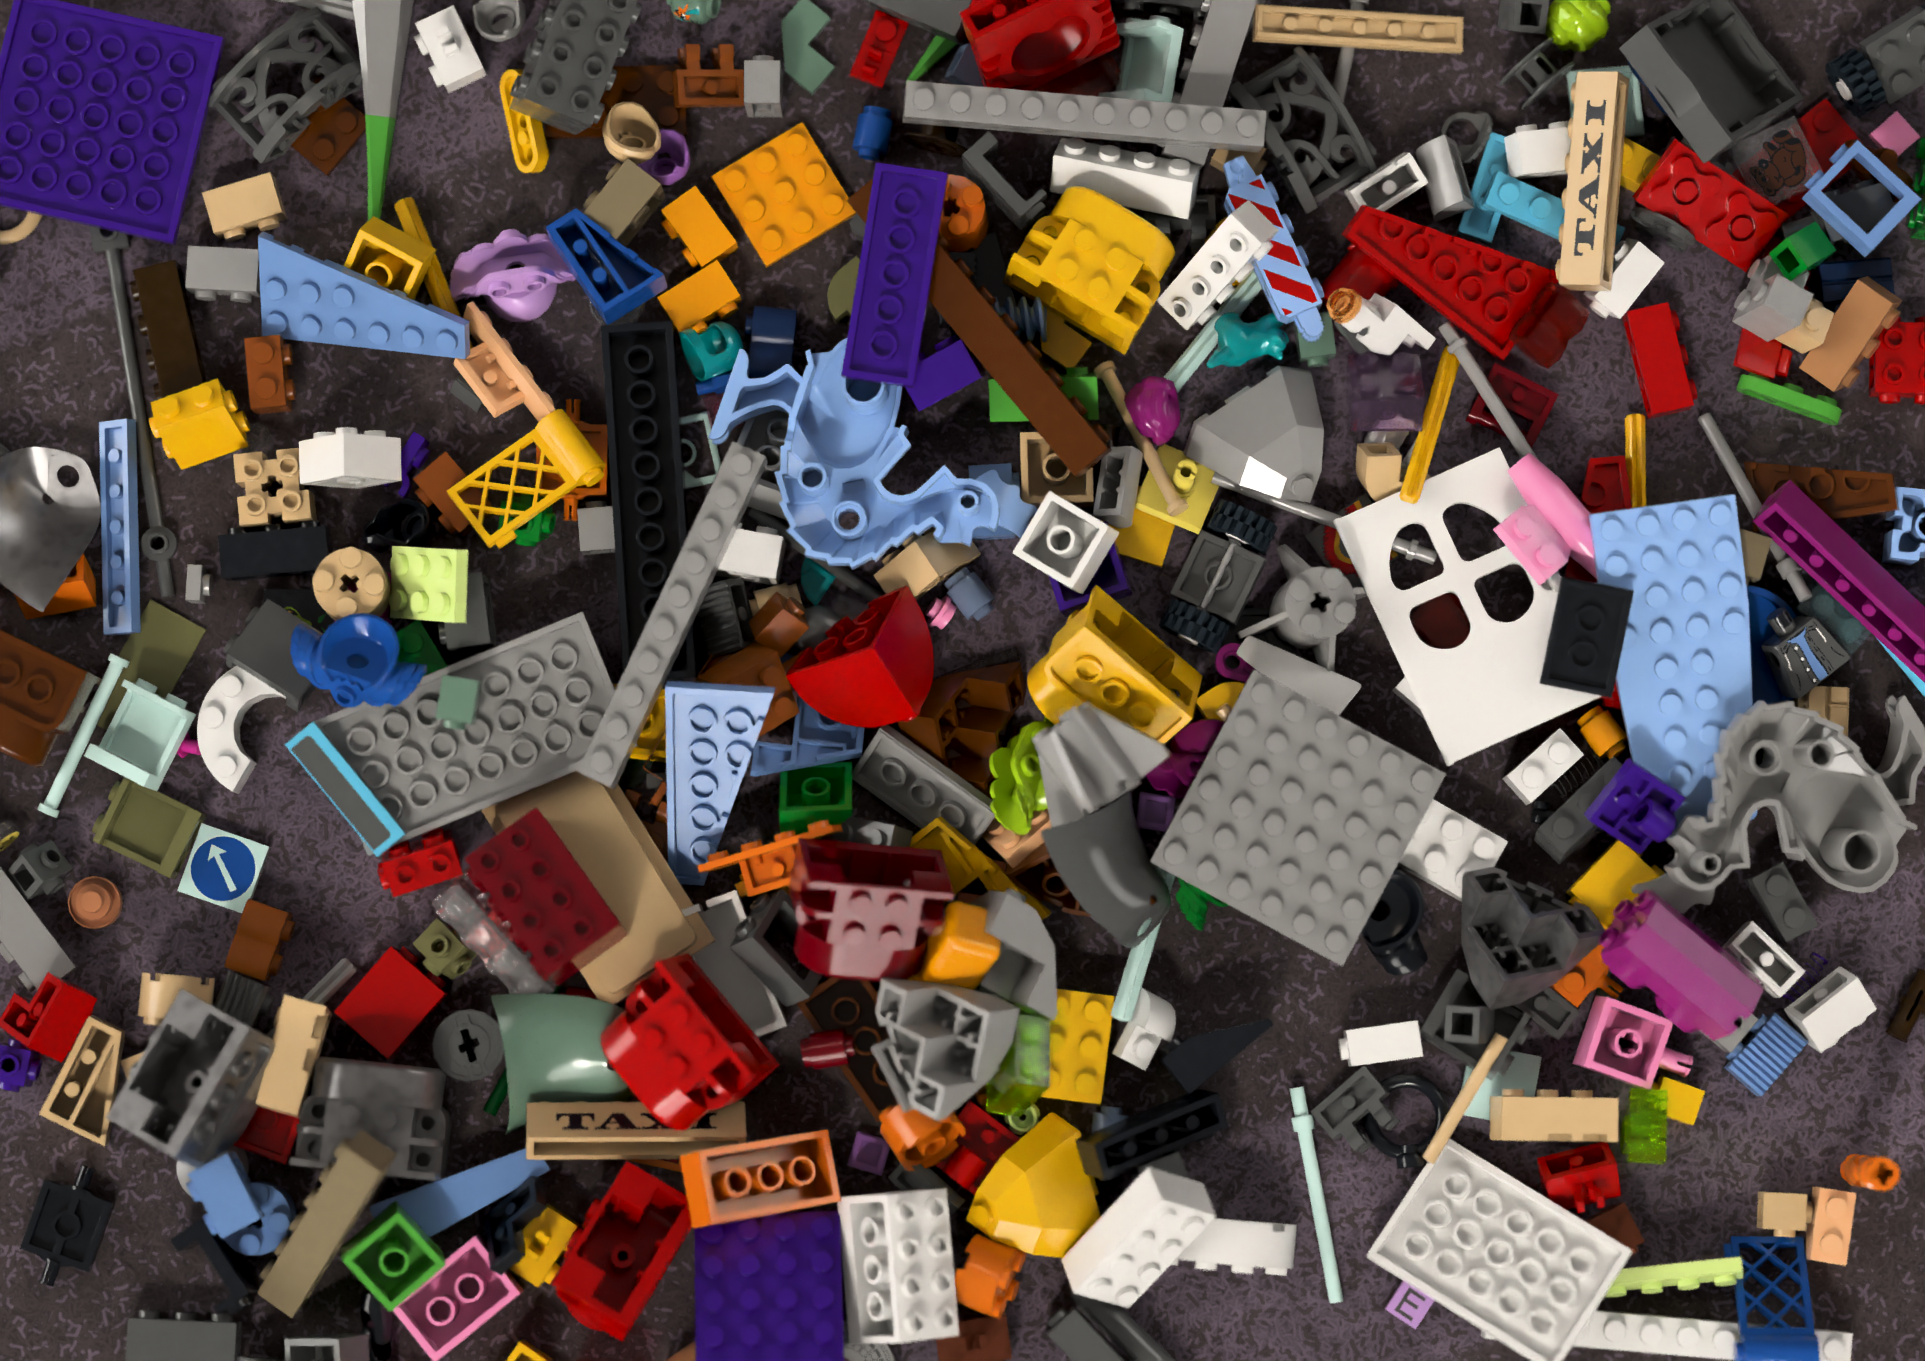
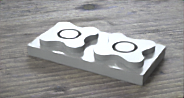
(921, 785)

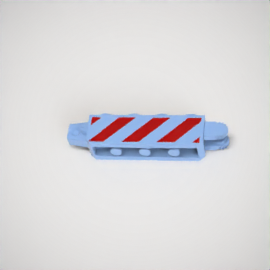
(1283, 268)

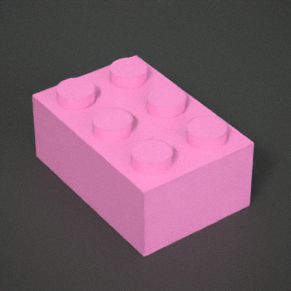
(457, 1300)

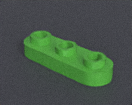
(1790, 398)

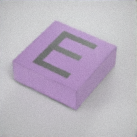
(1409, 1304)

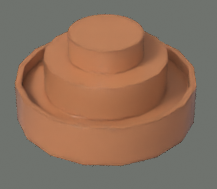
(95, 902)

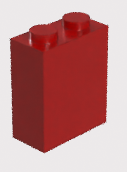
(392, 1001)

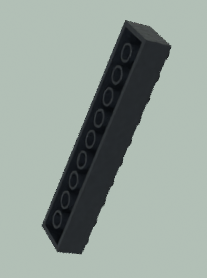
(645, 475)

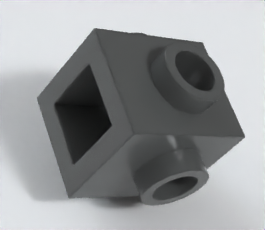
(42, 864)

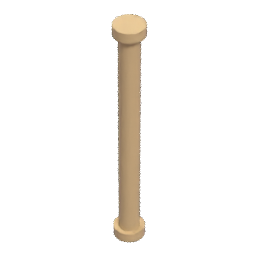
(1175, 503)

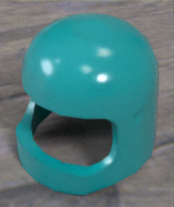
(702, 347)

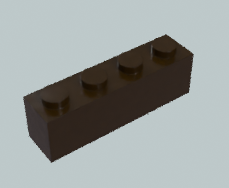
(168, 327)

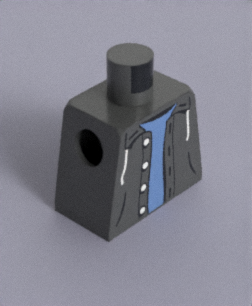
(1800, 653)

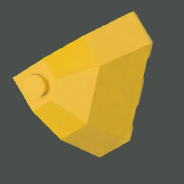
(1038, 1193)

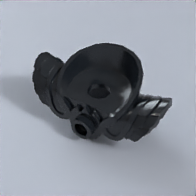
(1396, 939)

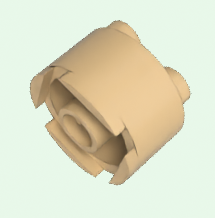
(356, 566)
(159, 994)

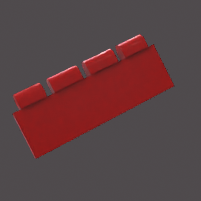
(1759, 355)

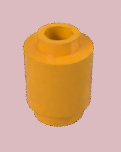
(1602, 733)

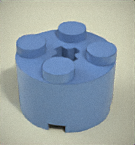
(279, 1215)

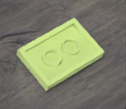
(428, 584)

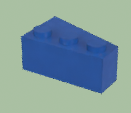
(603, 267)

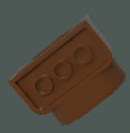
(37, 699)

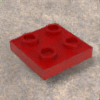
(979, 1149)

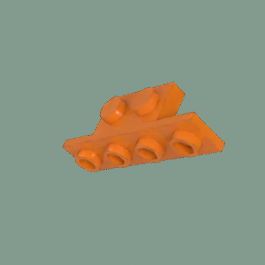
(768, 865)

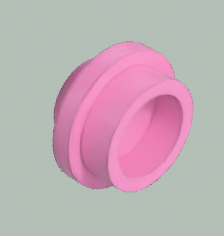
(940, 612)

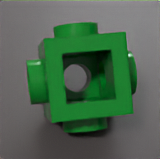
(535, 529)

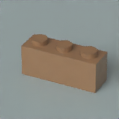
(1852, 334)

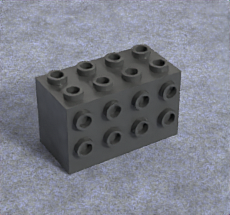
(573, 61)

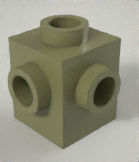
(444, 950)

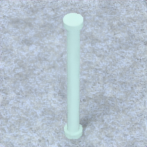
(83, 735)

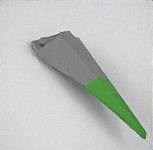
(382, 46)

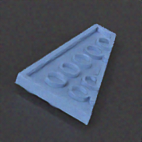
(339, 306)

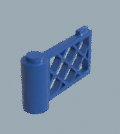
(1769, 1342)

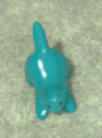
(1245, 341)

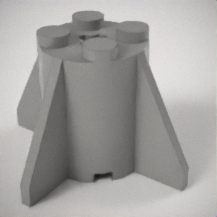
(1310, 607)
(1092, 761)

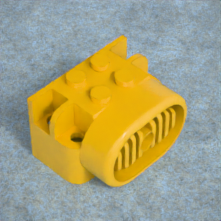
(1093, 265)
(1116, 669)

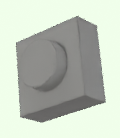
(198, 584)

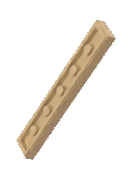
(1357, 29)

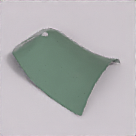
(556, 1051)

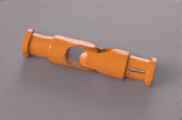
(1869, 1172)

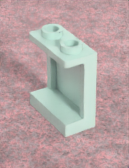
(1148, 59)
(143, 735)

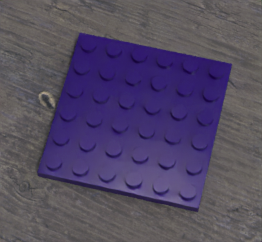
(102, 116)

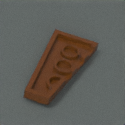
(1834, 491)

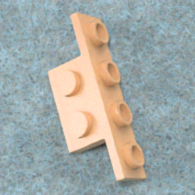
(496, 372)

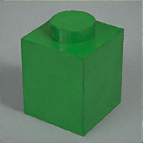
(1802, 251)

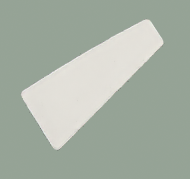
(1299, 674)

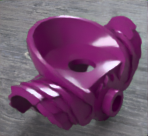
(1187, 755)

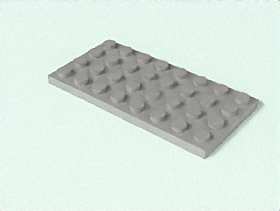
(530, 728)

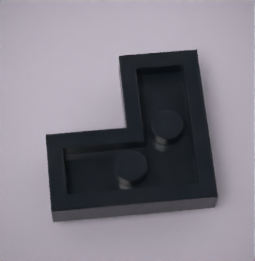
(506, 1222)

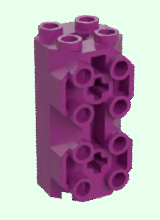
(1689, 972)

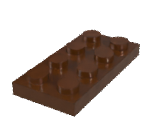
(644, 85)

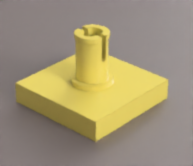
(1191, 482)

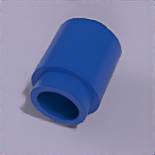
(872, 133)

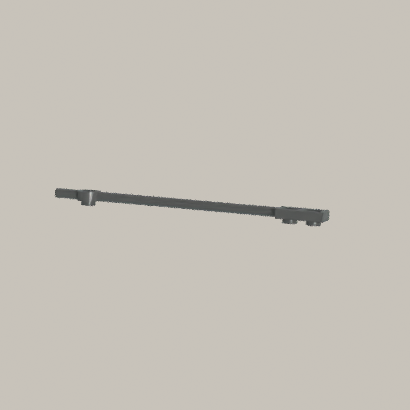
(111, 243)

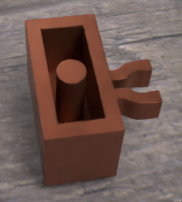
(978, 1340)

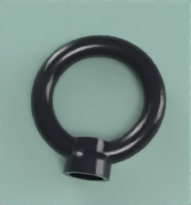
(1407, 1155)

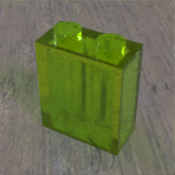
(1023, 1070)

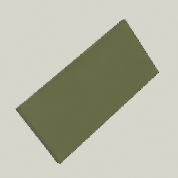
(155, 654)

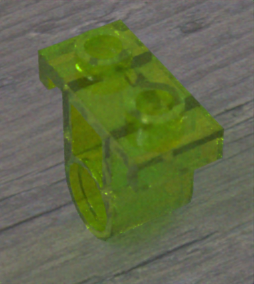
(1645, 1127)

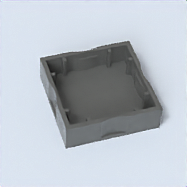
(1711, 75)

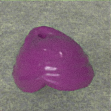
(1154, 408)

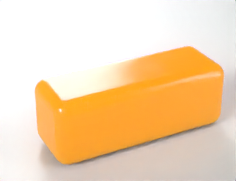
(959, 948)

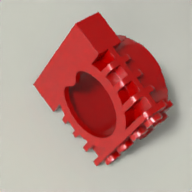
(1036, 40)

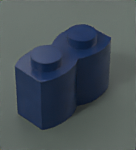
(771, 339)

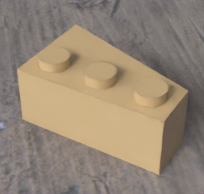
(298, 1043)
(88, 1082)
(1553, 1117)

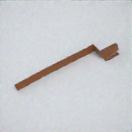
(663, 786)

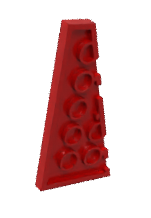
(1460, 279)

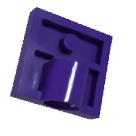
(1636, 807)

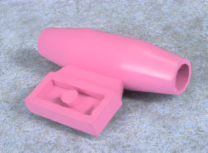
(1550, 525)

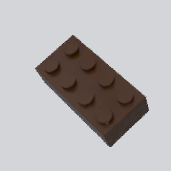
(852, 1006)

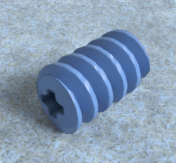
(1028, 318)

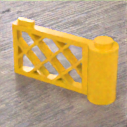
(563, 448)

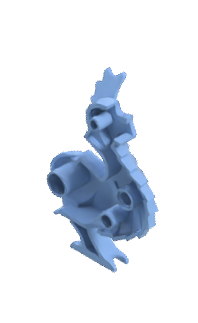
(839, 452)

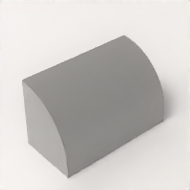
(1446, 178)
(1118, 486)

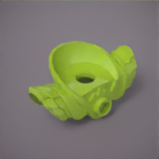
(1018, 780)

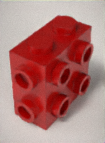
(1899, 363)
(420, 863)

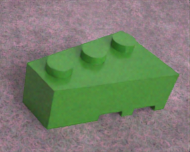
(1077, 383)

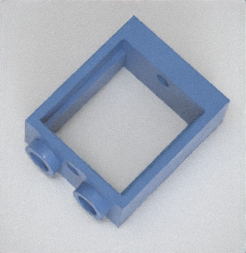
(1838, 219)

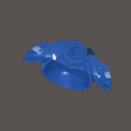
(356, 661)

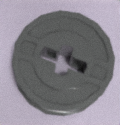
(1543, 80)
(450, 1038)

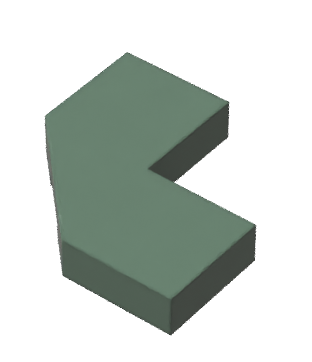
(801, 60)

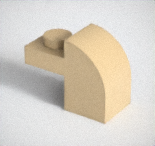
(1380, 469)

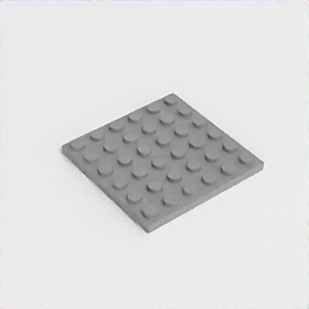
(1297, 817)

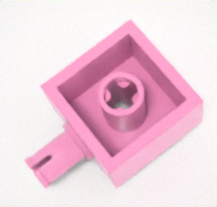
(1645, 1047)

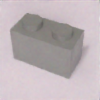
(763, 87)
(223, 272)

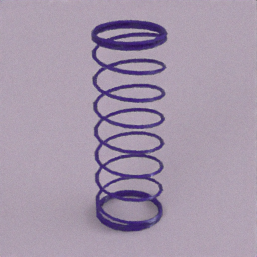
(1825, 963)

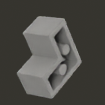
(1770, 301)

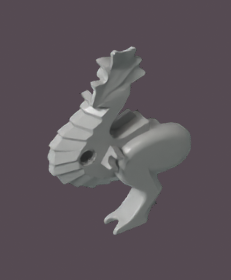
(1819, 791)

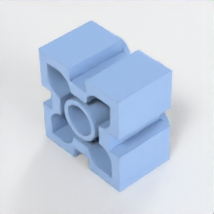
(1906, 542)

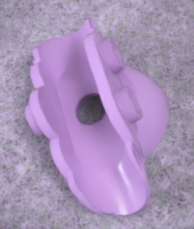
(512, 293)

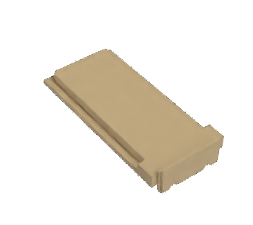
(626, 871)

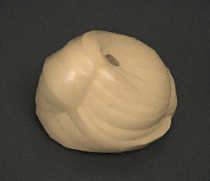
(631, 133)

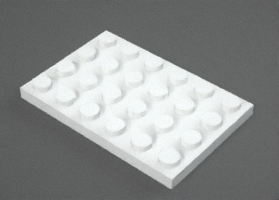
(1499, 1254)

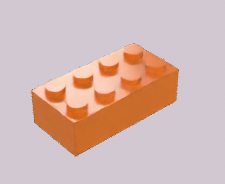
(760, 1178)

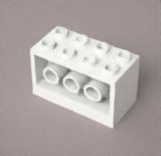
(898, 1266)

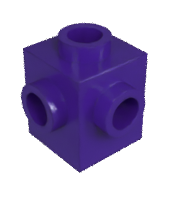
(27, 1065)

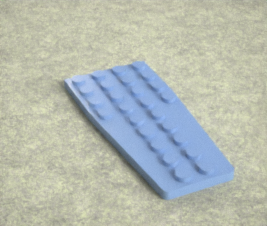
(1685, 635)

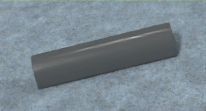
(1121, 1329)

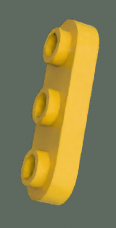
(524, 131)

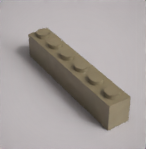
(326, 1222)

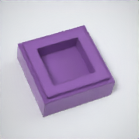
(1154, 811)
(869, 1153)

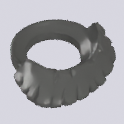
(1483, 124)

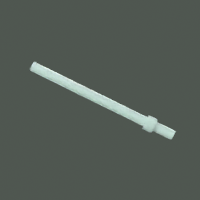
(1303, 1124)

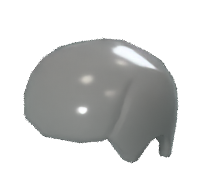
(504, 29)

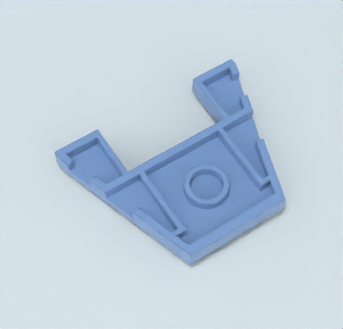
(814, 743)

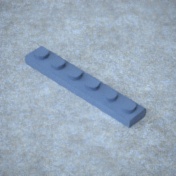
(119, 527)

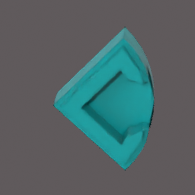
(815, 580)

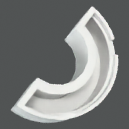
(220, 725)
(1243, 1246)

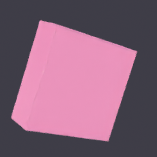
(1894, 134)

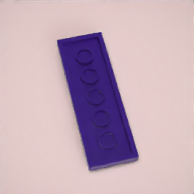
(894, 275)

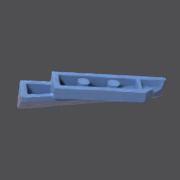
(460, 1195)

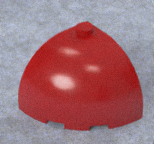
(870, 666)

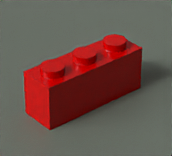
(1659, 360)

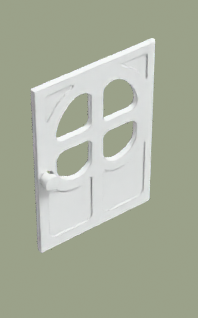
(1492, 679)

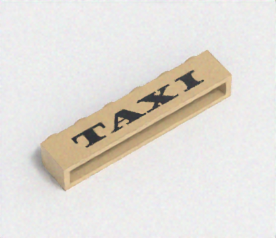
(1592, 181)
(623, 1131)

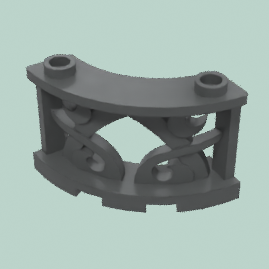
(285, 129)
(1300, 176)

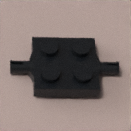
(67, 1225)

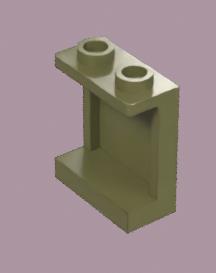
(148, 827)

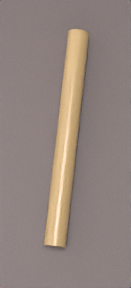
(1464, 1098)

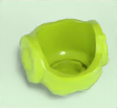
(1577, 23)

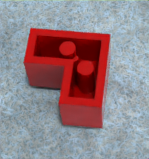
(51, 1018)

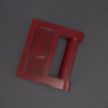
(1519, 397)

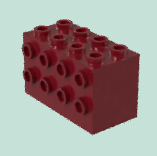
(544, 898)

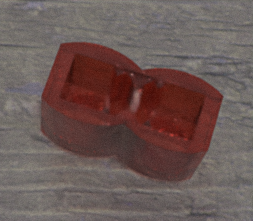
(1549, 325)

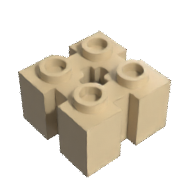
(259, 506)

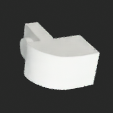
(1151, 1022)

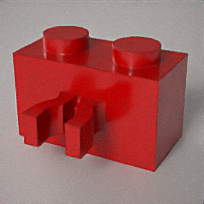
(1580, 1176)

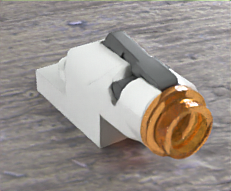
(1375, 323)

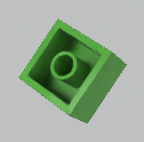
(392, 1256)

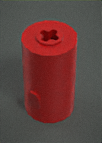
(1358, 273)

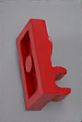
(879, 49)

